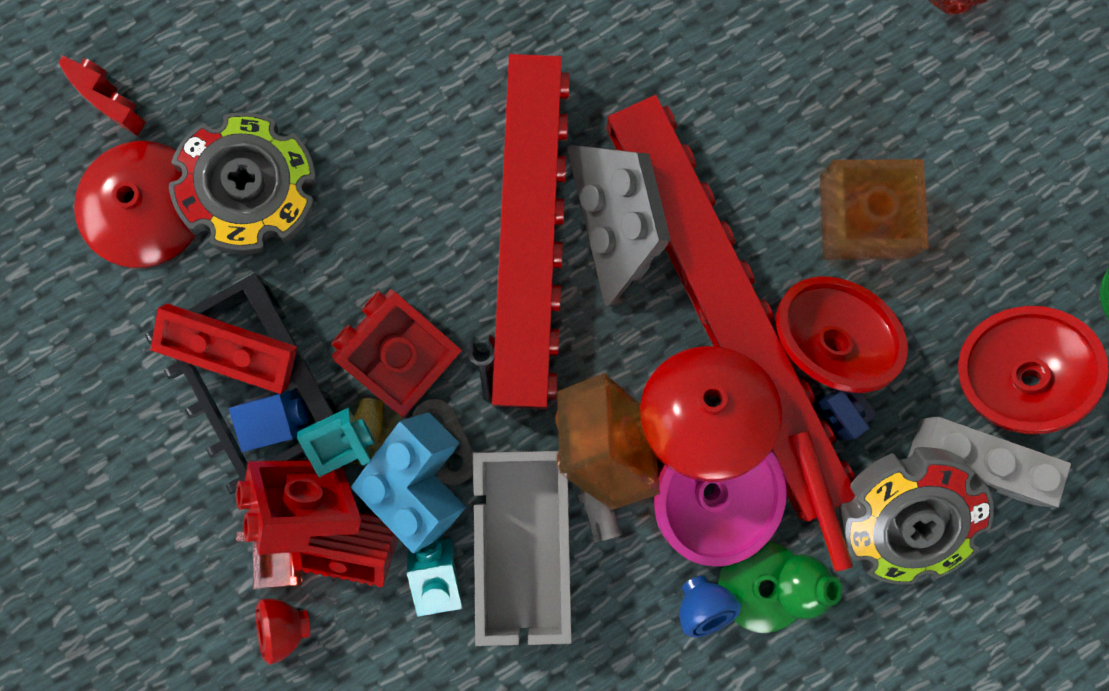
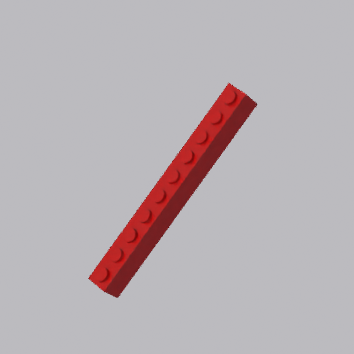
(724, 292)

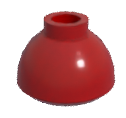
(279, 629)

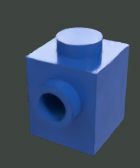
(269, 419)

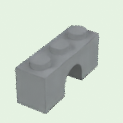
(999, 463)

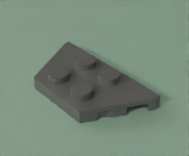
(620, 214)

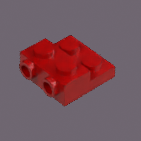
(394, 351)
(292, 504)

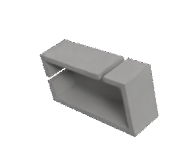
(521, 549)

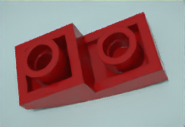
(93, 86)

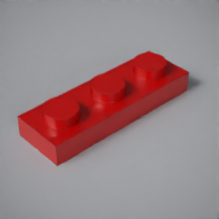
(223, 348)

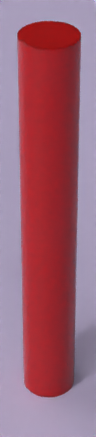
(822, 501)

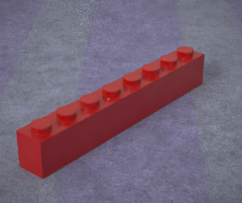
(527, 233)

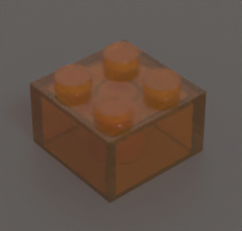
(873, 209)
(605, 443)

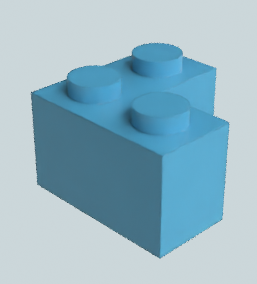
(403, 483)

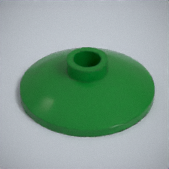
(743, 580)

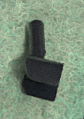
(483, 361)

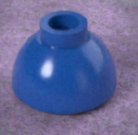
(706, 607)

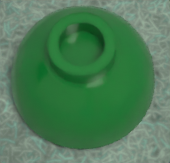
(807, 587)

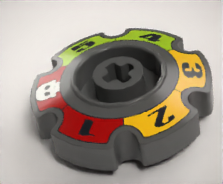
(220, 160)
(915, 515)

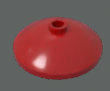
(148, 226)
(841, 334)
(1036, 344)
(703, 439)

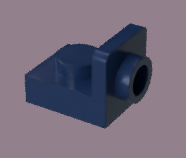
(846, 413)

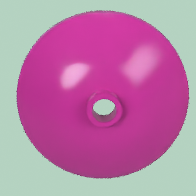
(726, 524)

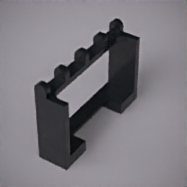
(271, 316)

